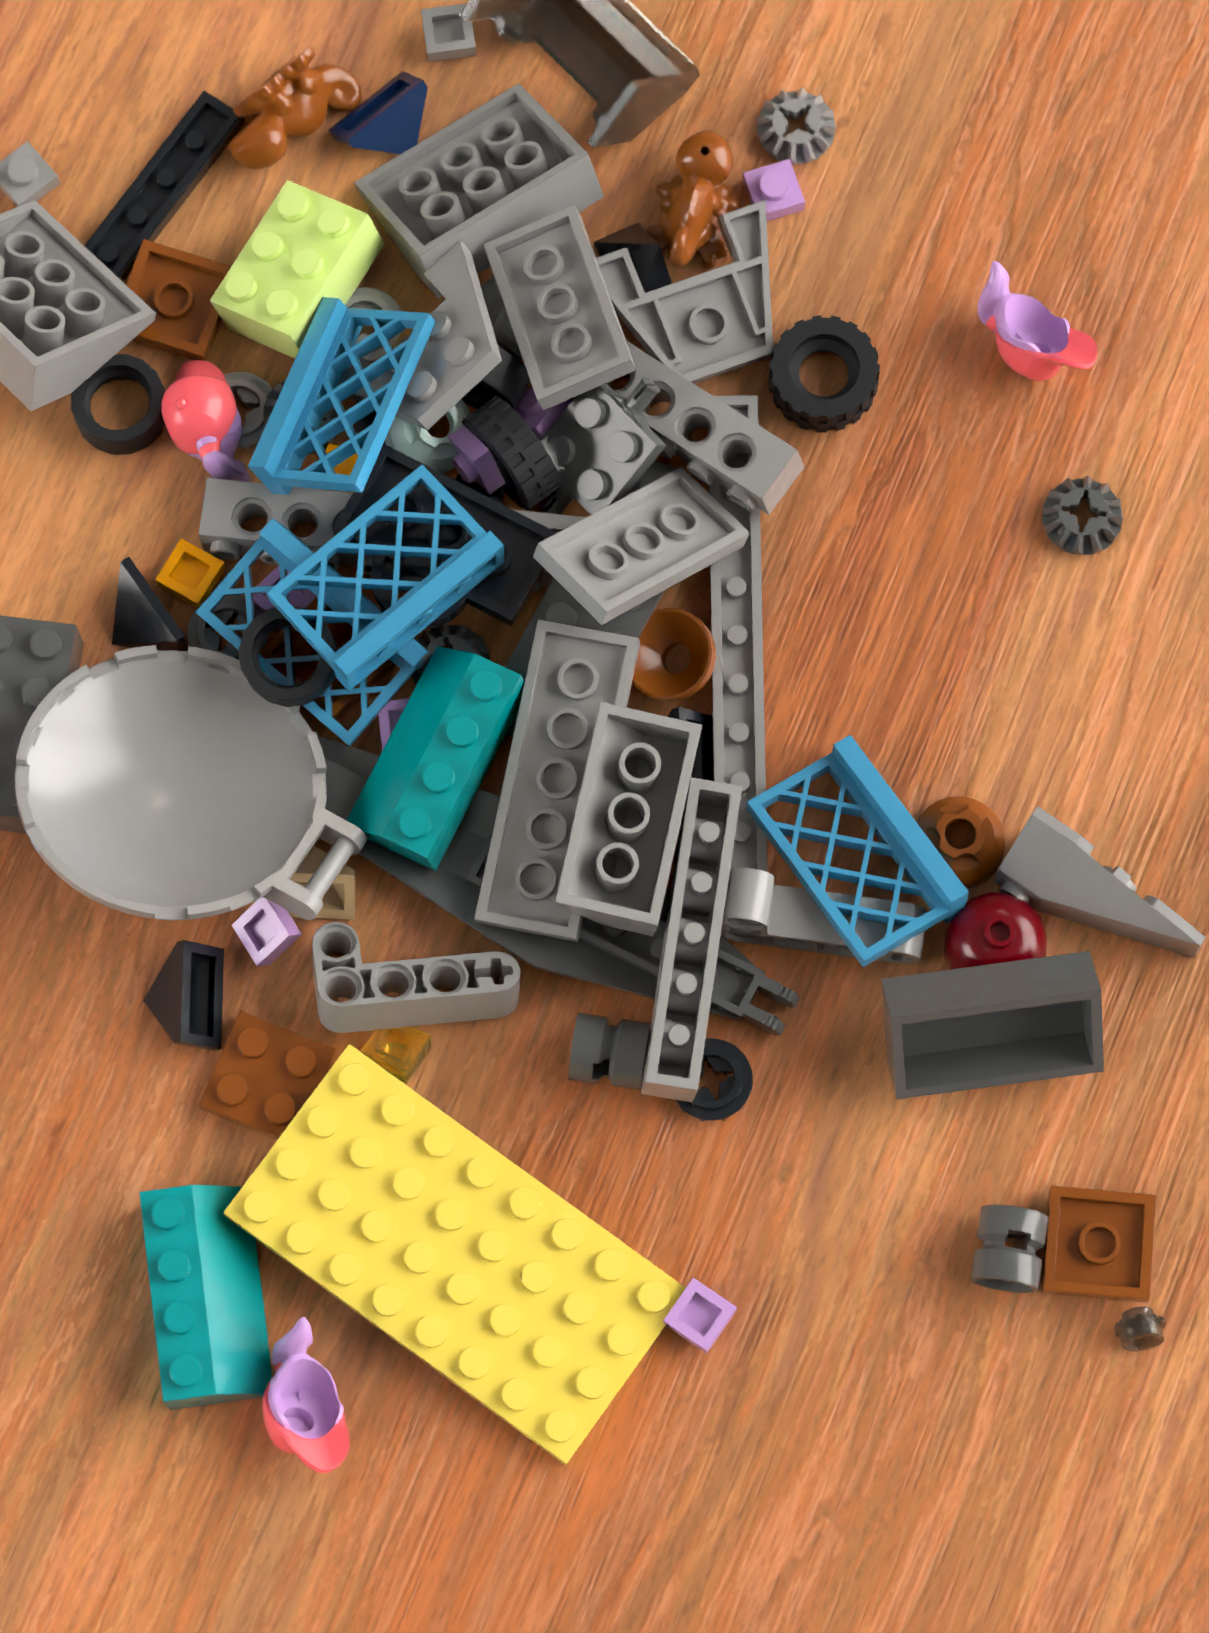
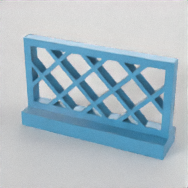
(312, 391)
(290, 553)
(414, 610)
(893, 827)

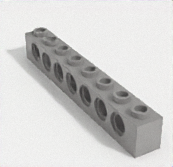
(233, 502)

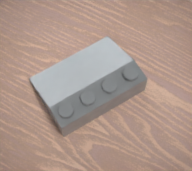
(479, 181)
(57, 308)

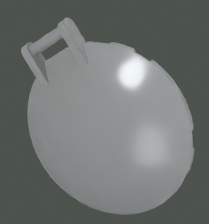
(177, 789)

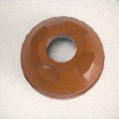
(663, 632)
(984, 856)

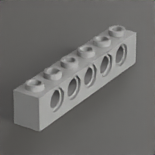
(772, 463)
(691, 940)

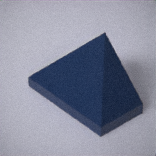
(387, 119)

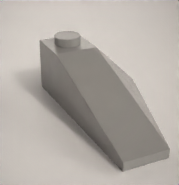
(1060, 878)

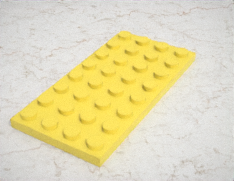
(456, 1253)

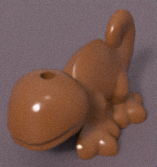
(290, 104)
(692, 204)

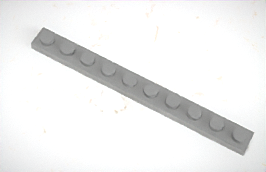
(739, 663)

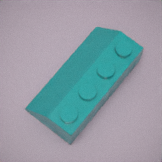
(438, 755)
(204, 1298)

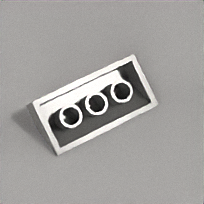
(628, 818)

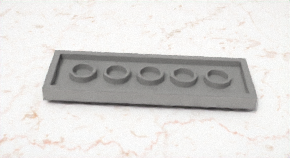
(557, 714)

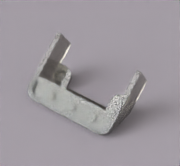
(606, 50)

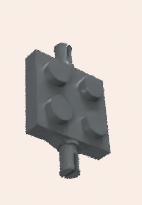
(601, 447)

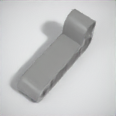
(791, 919)
(491, 973)

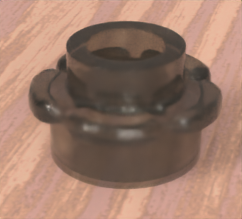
(1140, 1329)

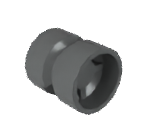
(609, 1051)
(1009, 1267)

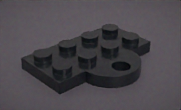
(501, 592)

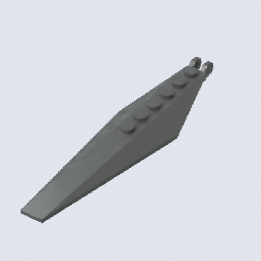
(602, 953)

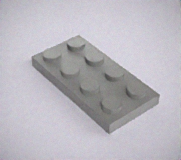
(559, 307)
(641, 545)

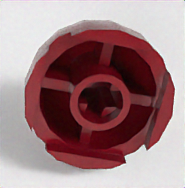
(994, 931)

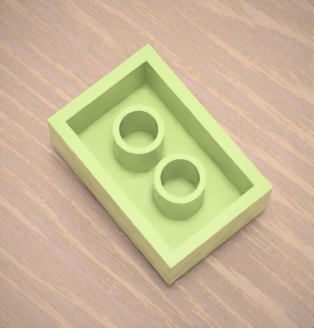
(293, 259)

